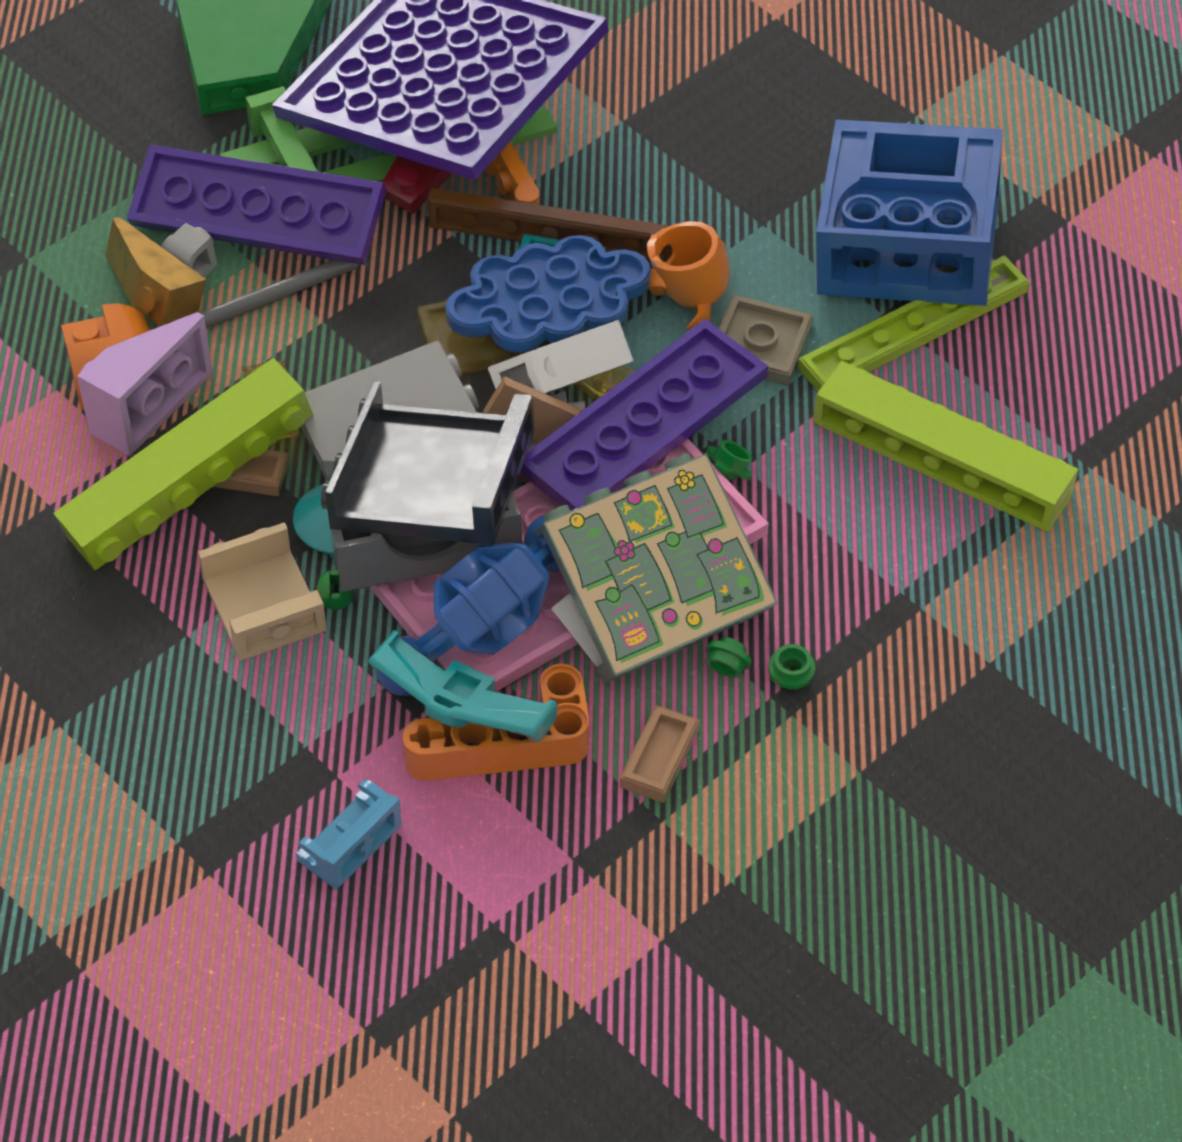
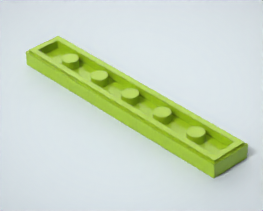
(907, 329)

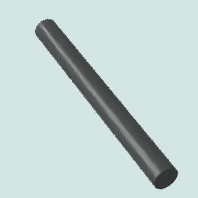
(276, 291)

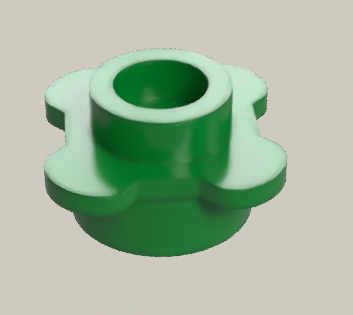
(731, 460)

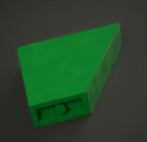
(245, 46)

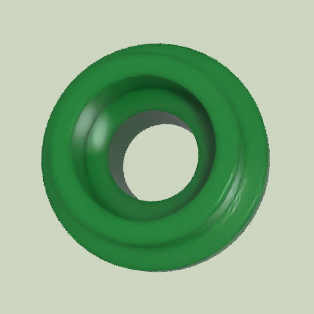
(727, 657)
(791, 657)

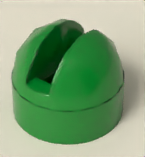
(336, 600)

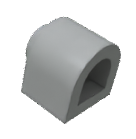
(193, 248)

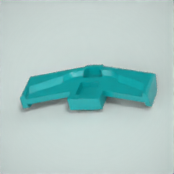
(460, 692)

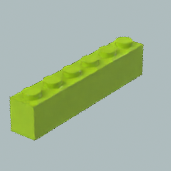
(945, 445)
(184, 464)

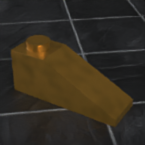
(151, 276)

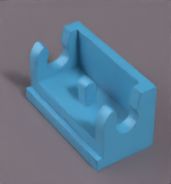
(352, 835)

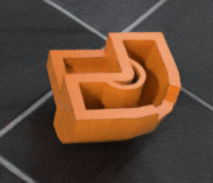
(92, 336)

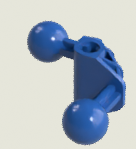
(486, 599)

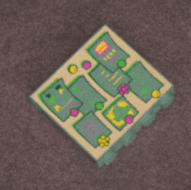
(657, 564)

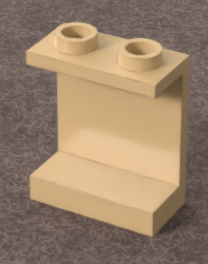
(261, 592)

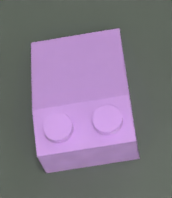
(144, 381)

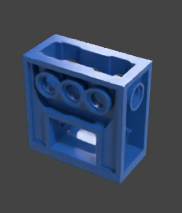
(911, 199)

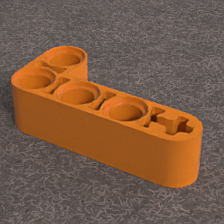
(441, 751)

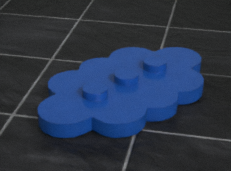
(547, 293)

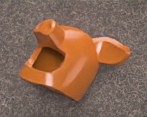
(695, 272)

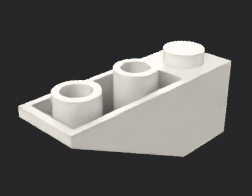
(567, 360)

